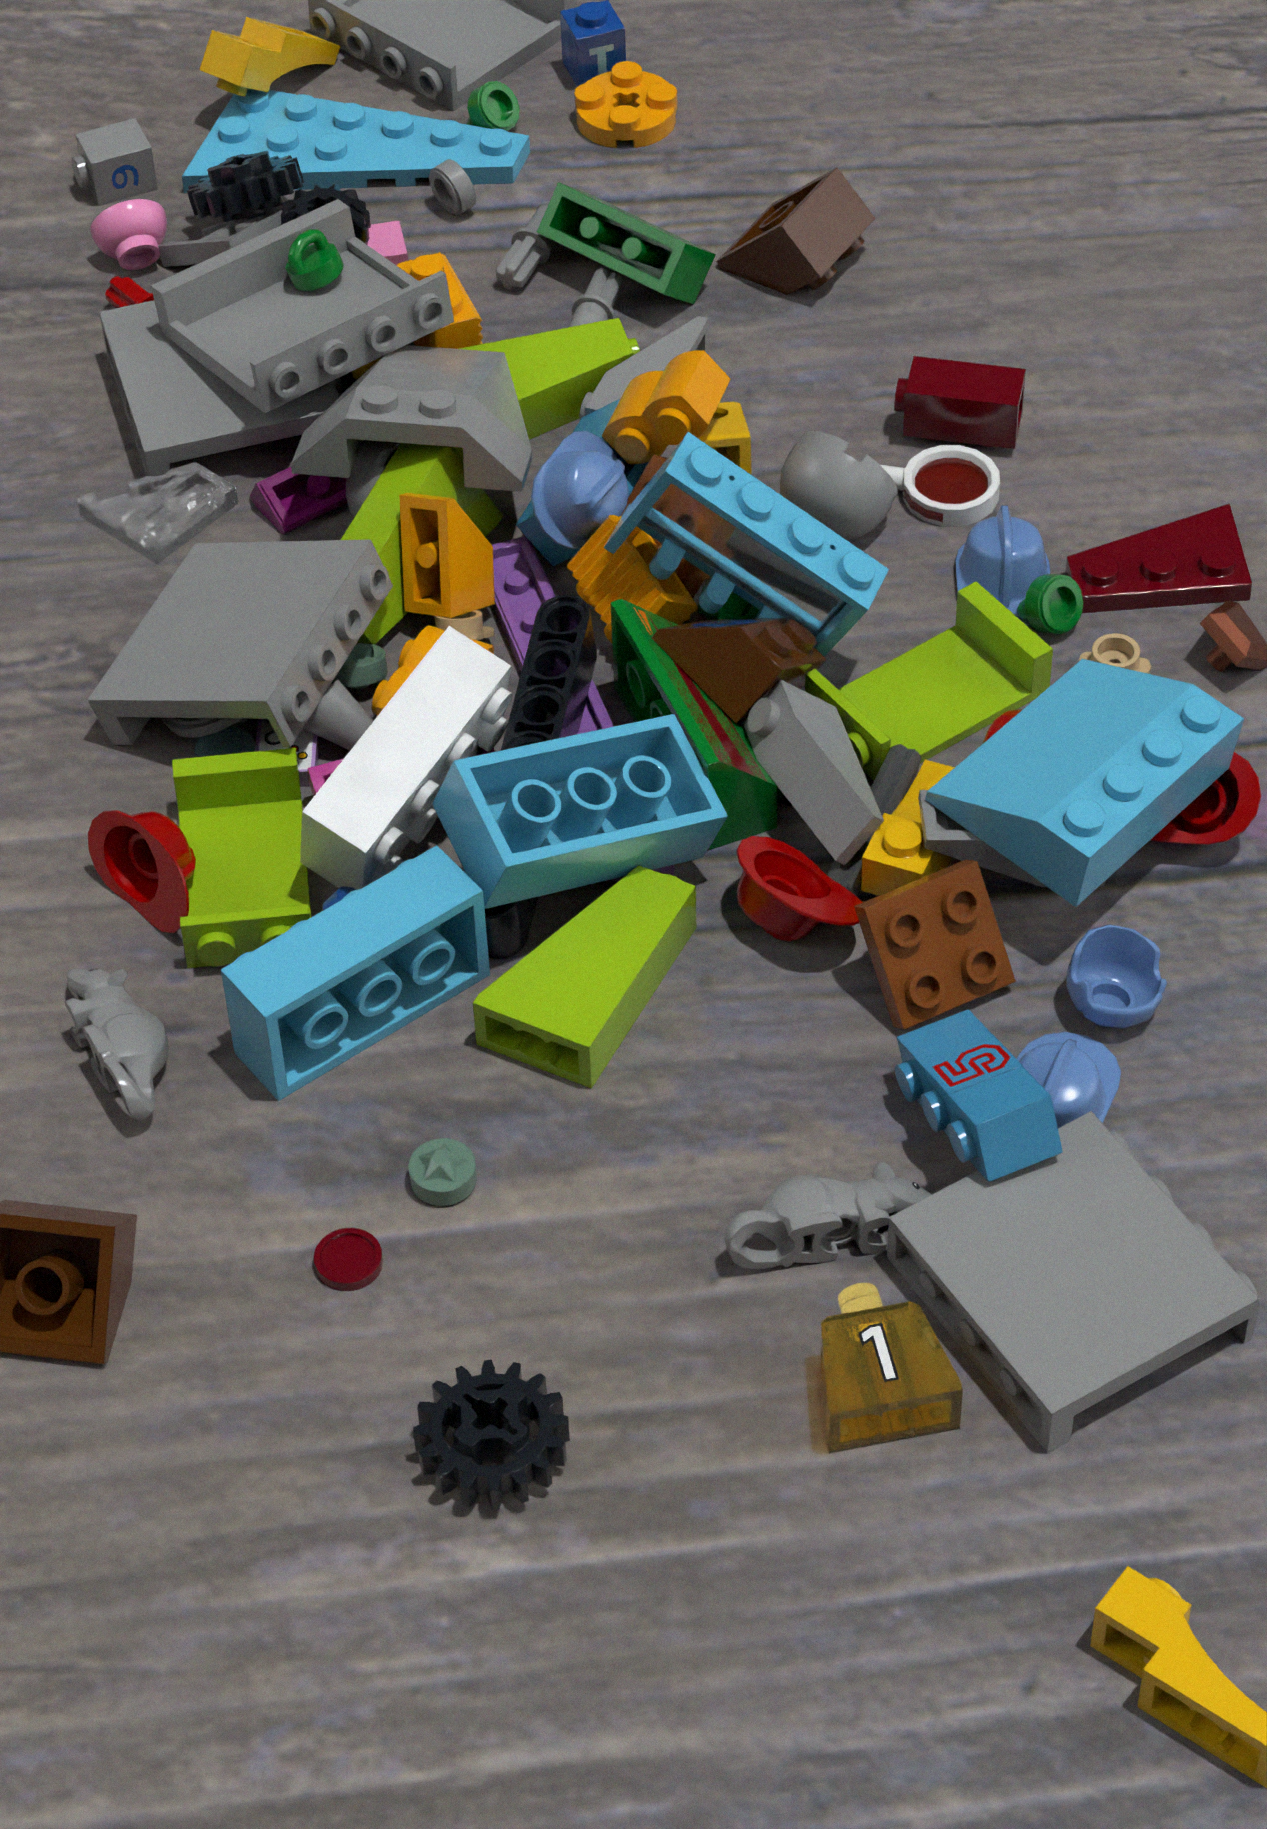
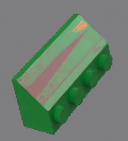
(657, 687)

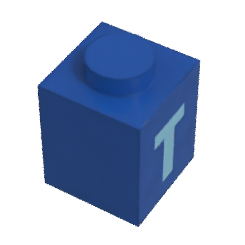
(591, 40)

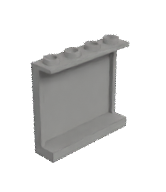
(441, 44)
(282, 342)
(180, 405)
(244, 635)
(1068, 1277)

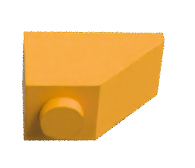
(443, 558)

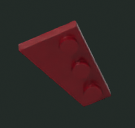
(1166, 566)

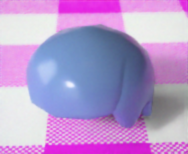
(1115, 977)

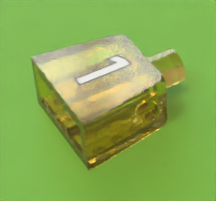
(883, 1373)

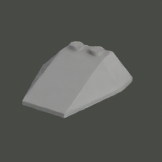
(427, 400)

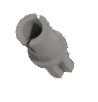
(526, 252)
(598, 299)

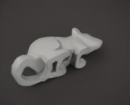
(123, 1037)
(817, 1213)

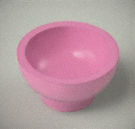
(131, 232)

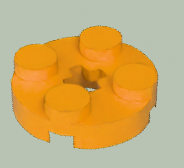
(626, 106)

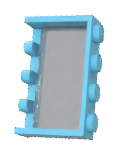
(750, 544)

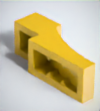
(262, 55)
(897, 846)
(1148, 1632)

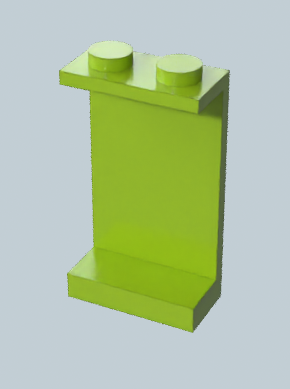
(943, 685)
(247, 846)

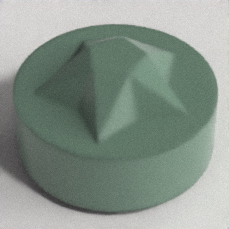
(363, 667)
(442, 1172)

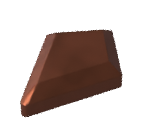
(1235, 638)

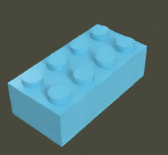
(578, 809)
(356, 972)

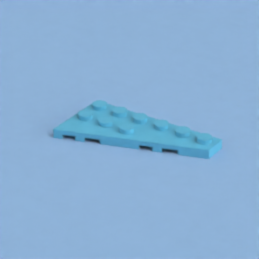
(354, 142)

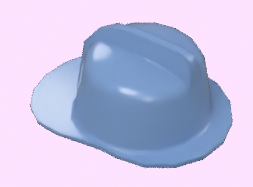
(578, 489)
(1003, 558)
(1075, 1073)

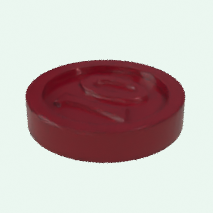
(348, 1259)

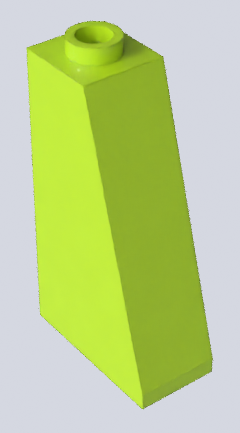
(559, 368)
(414, 470)
(590, 979)

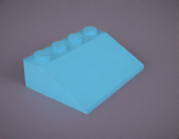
(1090, 773)

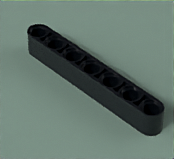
(545, 708)

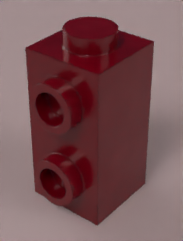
(961, 402)

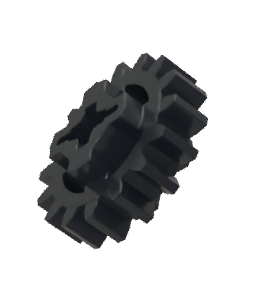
(245, 186)
(491, 1434)

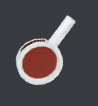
(948, 485)

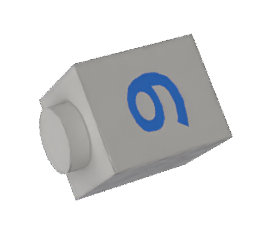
(115, 162)

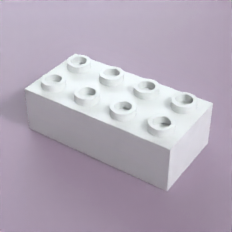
(395, 769)

